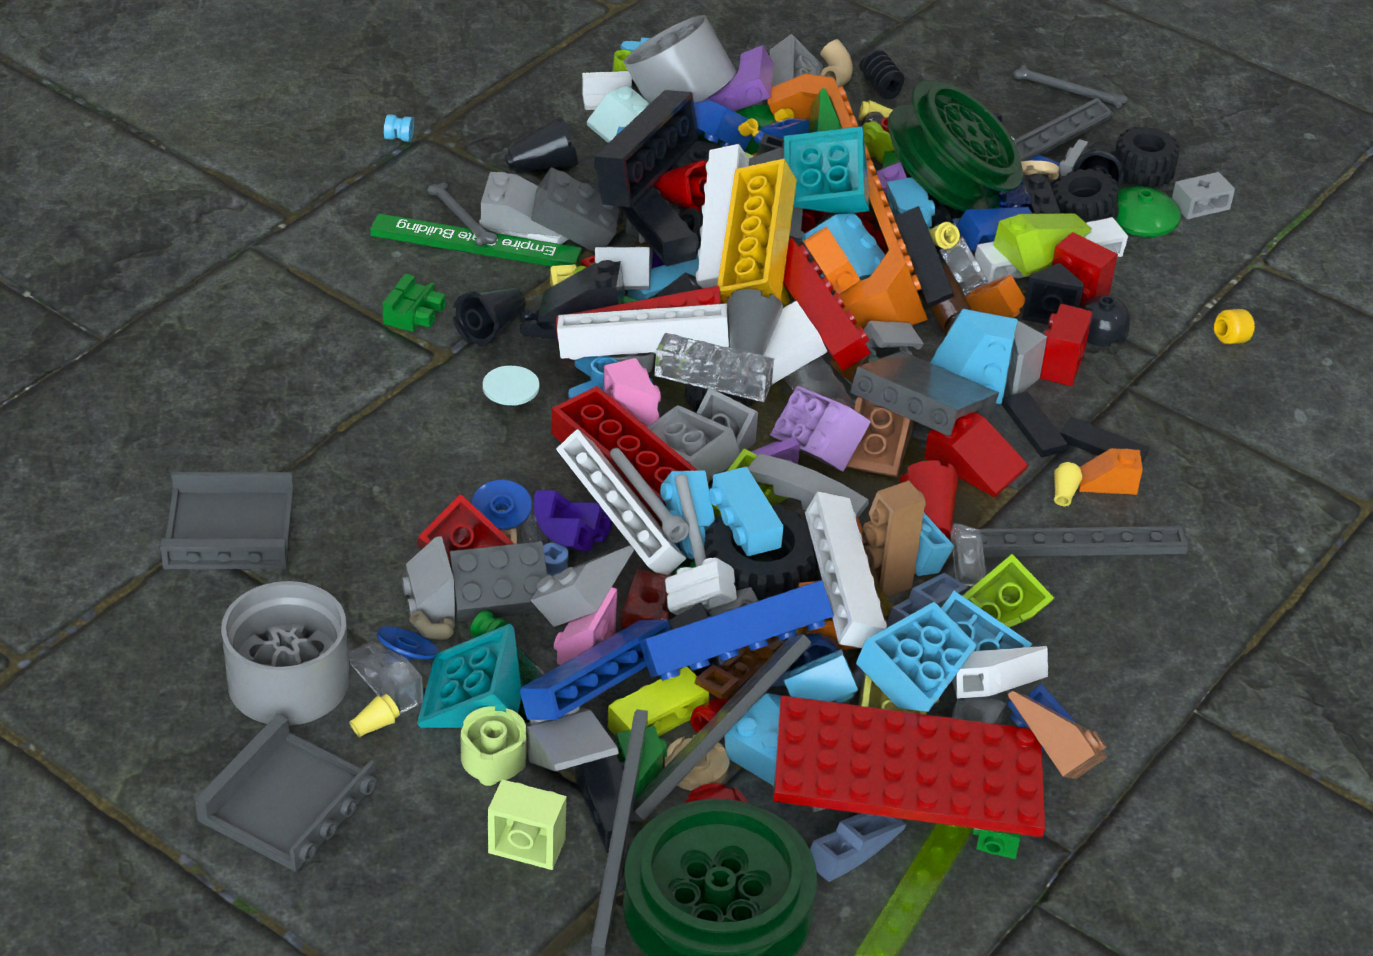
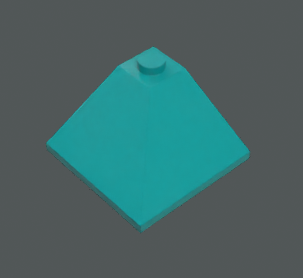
(829, 170)
(472, 677)

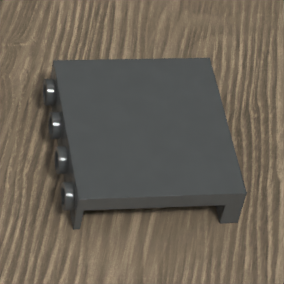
(922, 391)
(228, 520)
(283, 795)

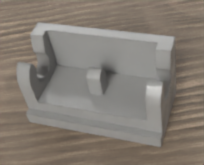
(891, 335)

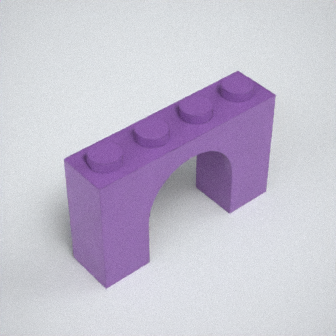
(750, 83)

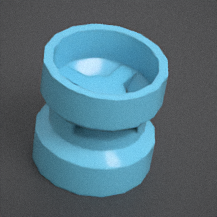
(399, 128)

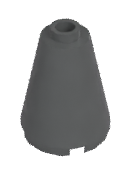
(752, 320)

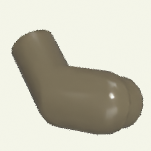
(432, 631)

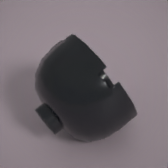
(1109, 320)

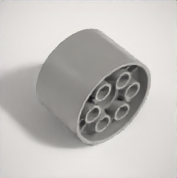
(681, 59)
(286, 652)

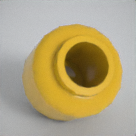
(1234, 326)

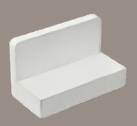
(598, 84)

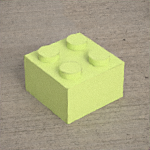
(527, 824)

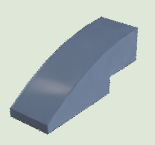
(934, 590)
(853, 843)

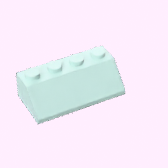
(616, 110)

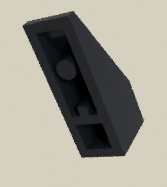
(600, 788)

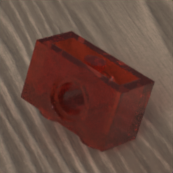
(646, 599)

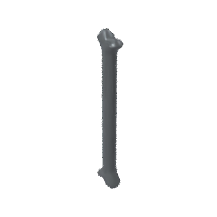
(1115, 100)
(483, 236)

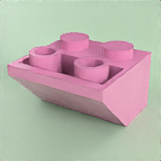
(633, 390)

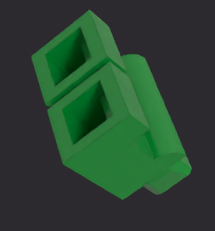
(412, 304)

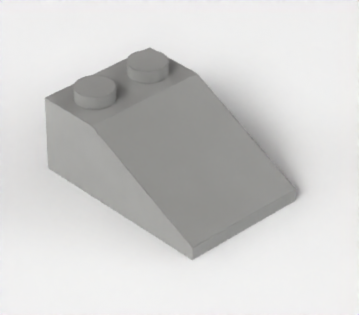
(509, 205)
(698, 440)
(580, 588)
(568, 740)

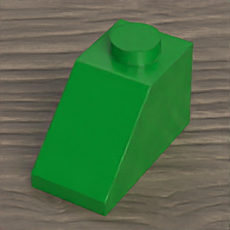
(652, 759)

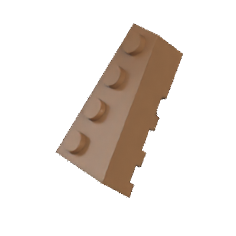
(894, 536)

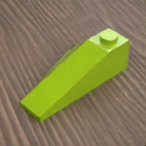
(1031, 238)
(1010, 593)

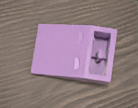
(821, 427)

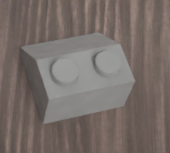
(430, 583)

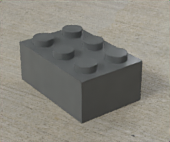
(574, 210)
(497, 579)

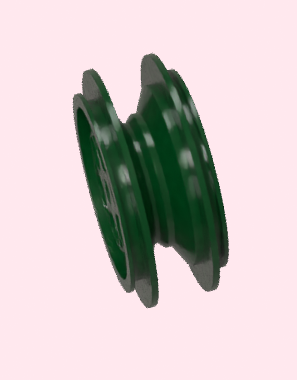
(955, 147)
(719, 883)

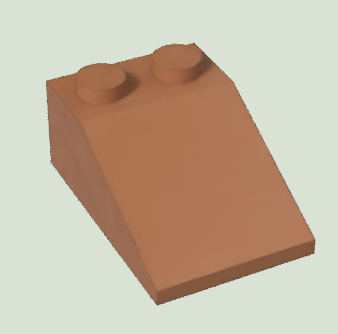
(883, 442)
(1066, 742)

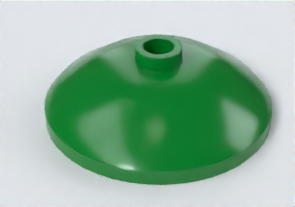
(1147, 211)

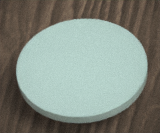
(510, 385)

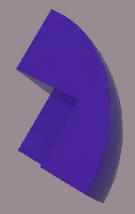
(570, 523)

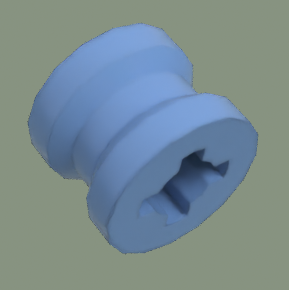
(555, 558)

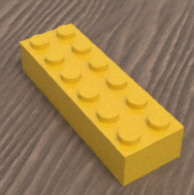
(758, 229)

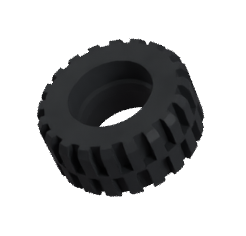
(796, 556)

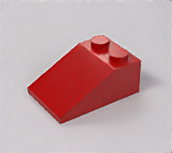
(977, 454)
(463, 529)

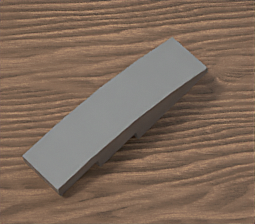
(801, 482)

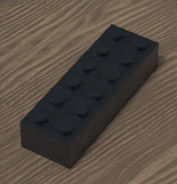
(646, 148)

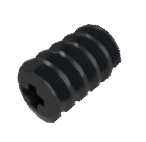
(882, 74)

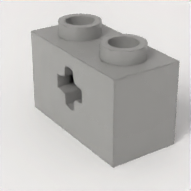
(1203, 195)

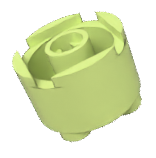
(493, 744)

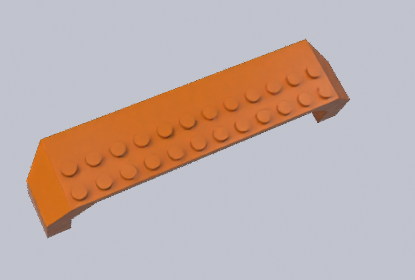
(890, 290)

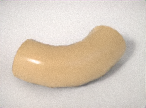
(838, 61)

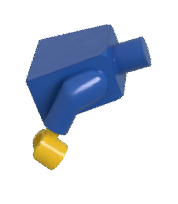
(784, 126)

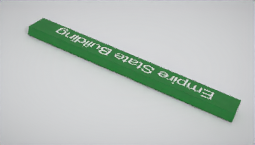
(465, 241)

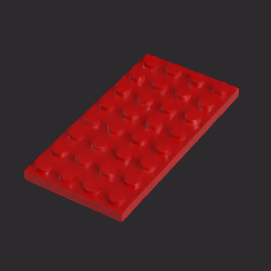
(909, 766)

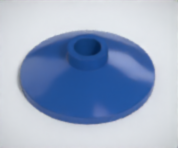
(506, 496)
(406, 643)

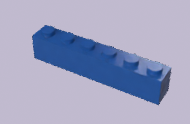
(736, 629)
(589, 672)

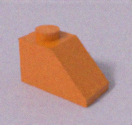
(831, 260)
(997, 298)
(1113, 472)

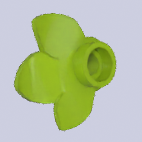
(877, 140)

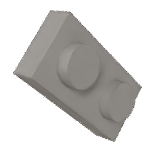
(1072, 156)

